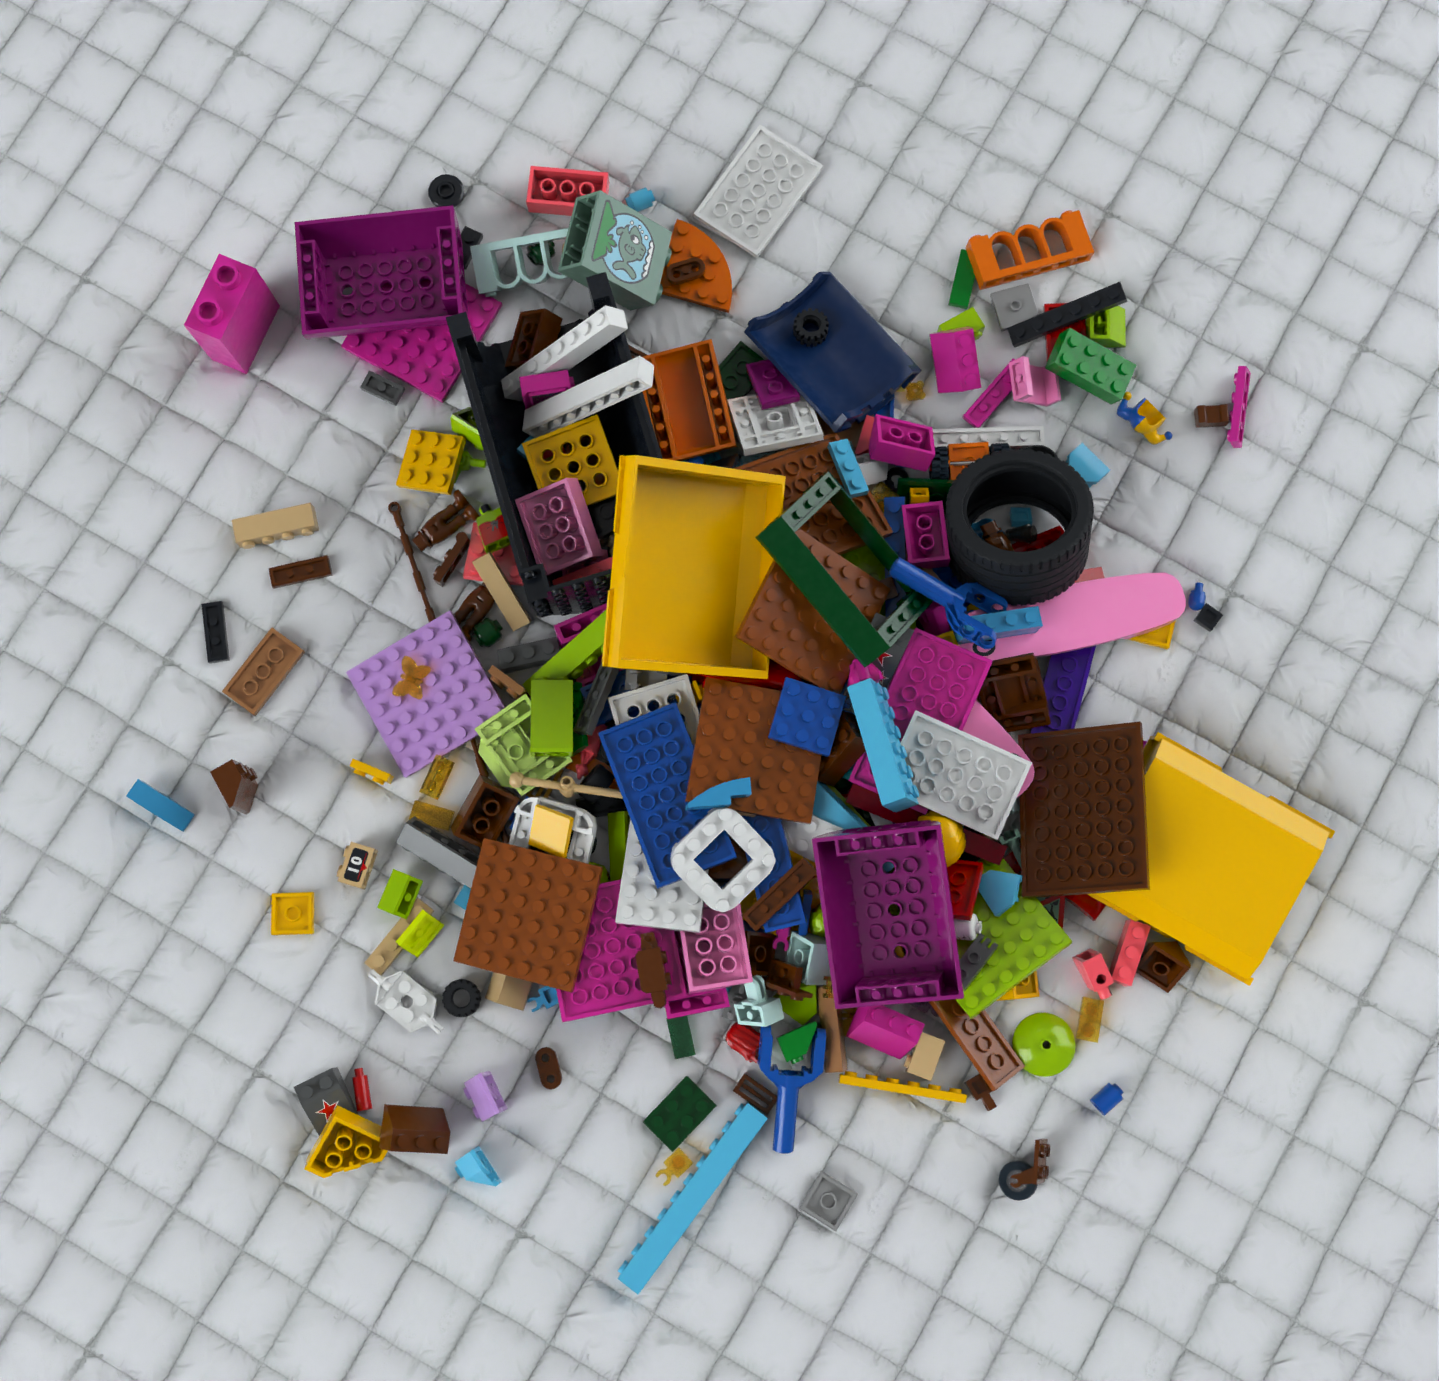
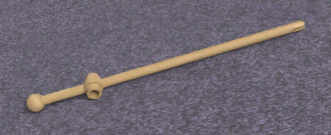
(568, 787)

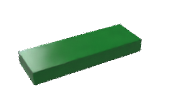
(962, 282)

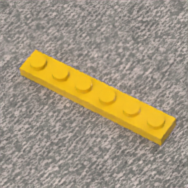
(911, 1088)

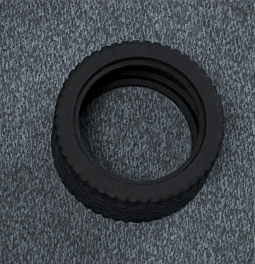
(1019, 479)

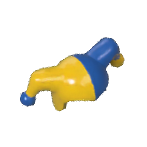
(1143, 419)

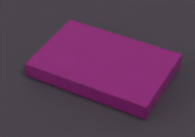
(770, 385)

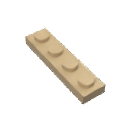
(388, 949)

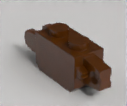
(652, 969)

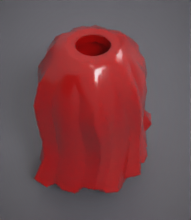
(744, 1041)

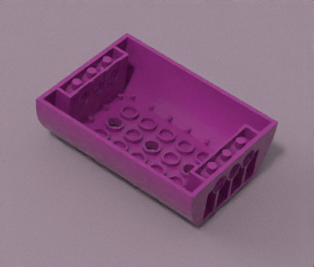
(375, 251)
(864, 932)

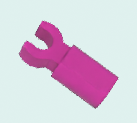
(782, 935)

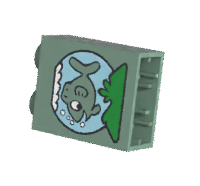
(616, 241)

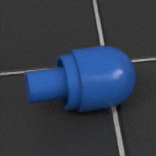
(1197, 597)

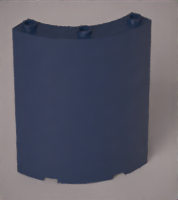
(850, 370)

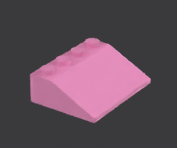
(559, 526)
(718, 953)

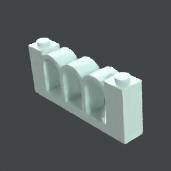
(486, 264)

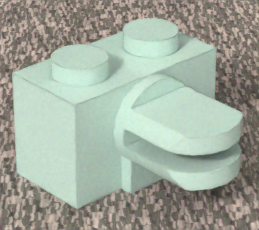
(758, 1007)

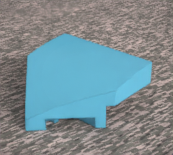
(1087, 465)
(1000, 890)

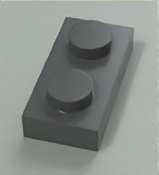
(382, 388)

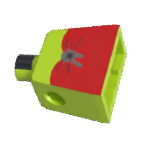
(492, 529)

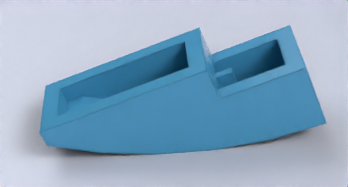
(721, 794)
(160, 805)

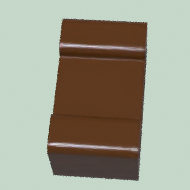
(1211, 416)

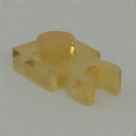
(676, 1164)

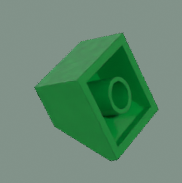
(796, 1042)

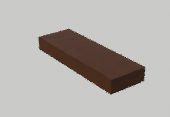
(300, 571)

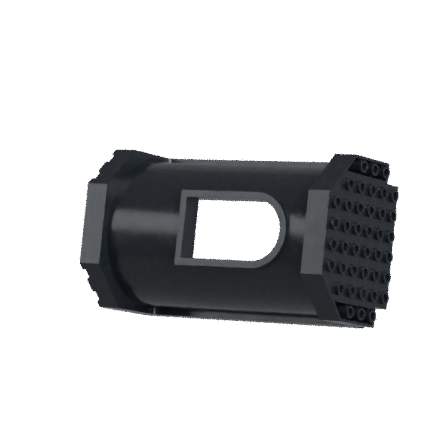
(501, 433)

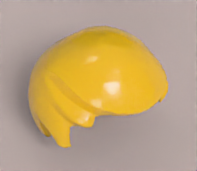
(953, 836)

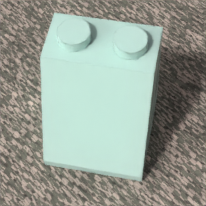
(811, 955)

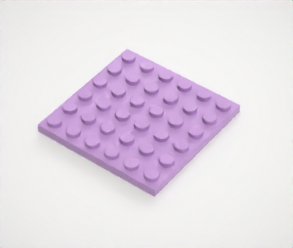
(454, 693)

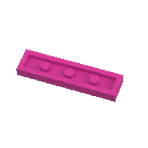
(989, 399)
(1239, 399)

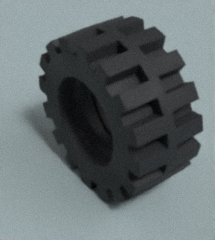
(810, 317)
(449, 992)

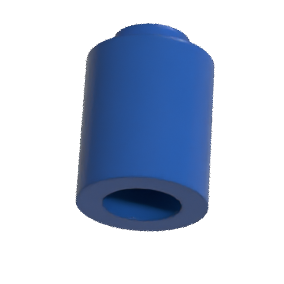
(1107, 1098)

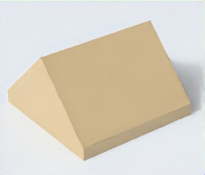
(508, 991)

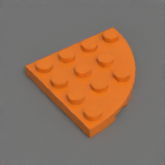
(711, 289)

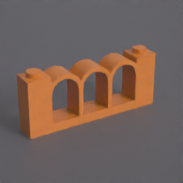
(1071, 230)

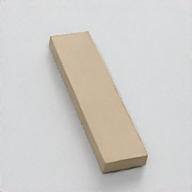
(501, 591)

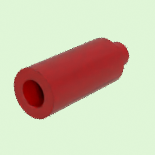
(361, 1090)

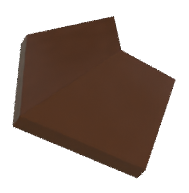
(1163, 964)

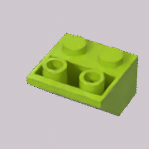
(1107, 328)

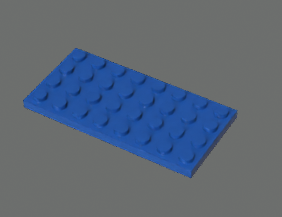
(652, 771)

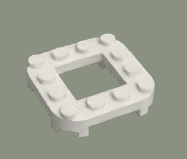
(583, 826)
(700, 837)

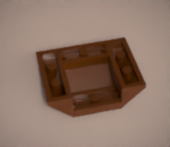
(1016, 693)

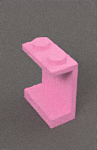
(1033, 383)

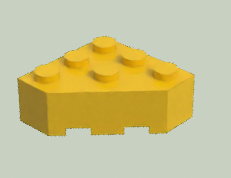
(345, 1144)

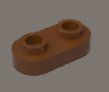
(684, 269)
(546, 1068)

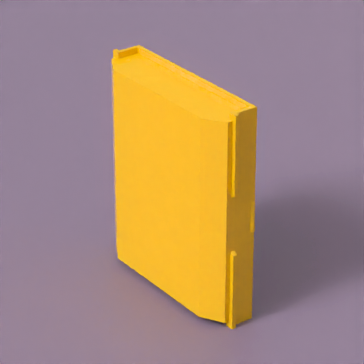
(687, 566)
(1218, 860)

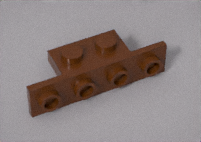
(786, 979)

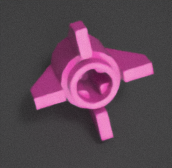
(859, 673)

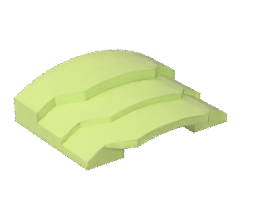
(507, 746)

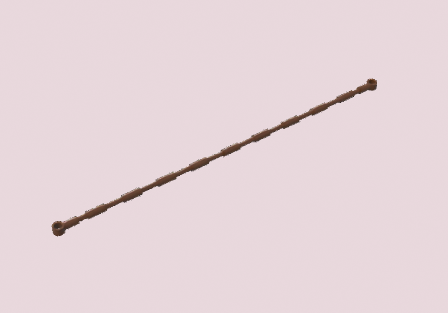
(431, 616)

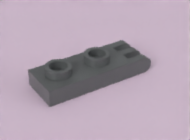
(975, 959)

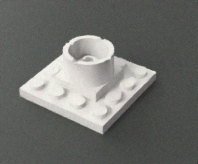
(773, 427)

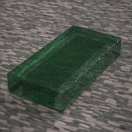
(681, 1037)

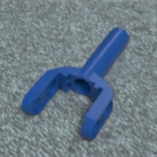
(952, 600)
(788, 1085)

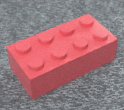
(557, 188)

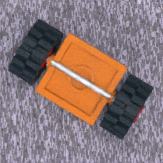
(959, 457)

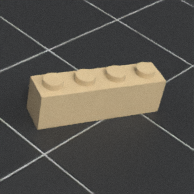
(275, 525)

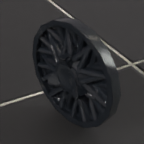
(446, 191)

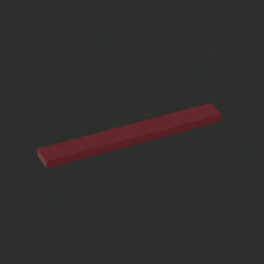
(975, 843)

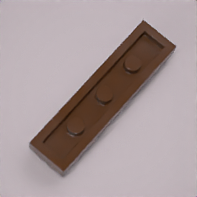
(779, 894)

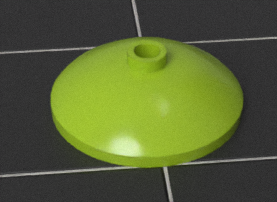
(1029, 1040)

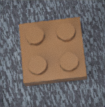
(502, 680)

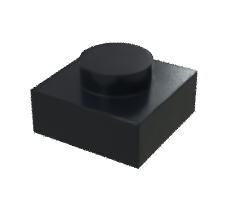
(1208, 617)

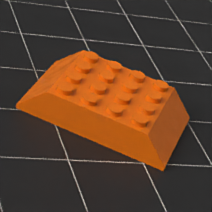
(689, 402)

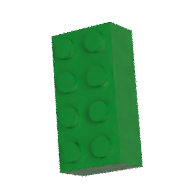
(1090, 366)

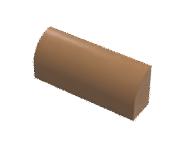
(832, 1021)

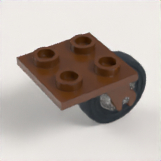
(1019, 1179)

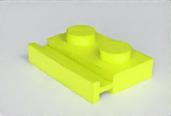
(420, 933)

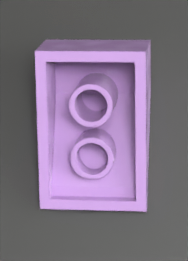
(484, 1095)

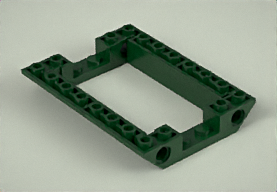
(821, 589)

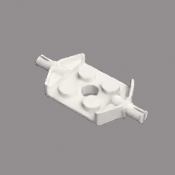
(389, 998)

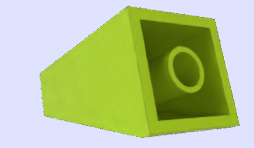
(551, 717)

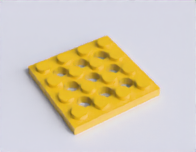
(573, 434)

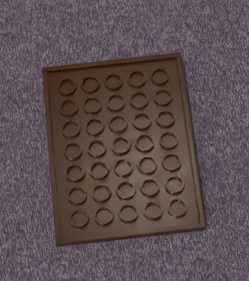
(1084, 812)

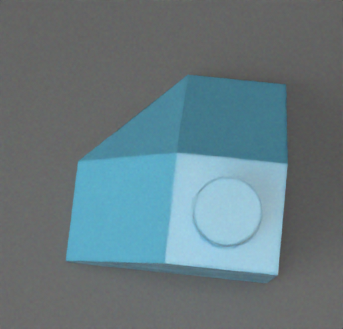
(477, 1168)

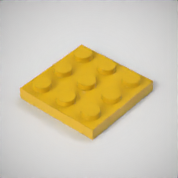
(431, 462)

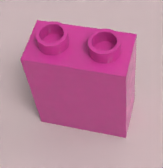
(232, 313)

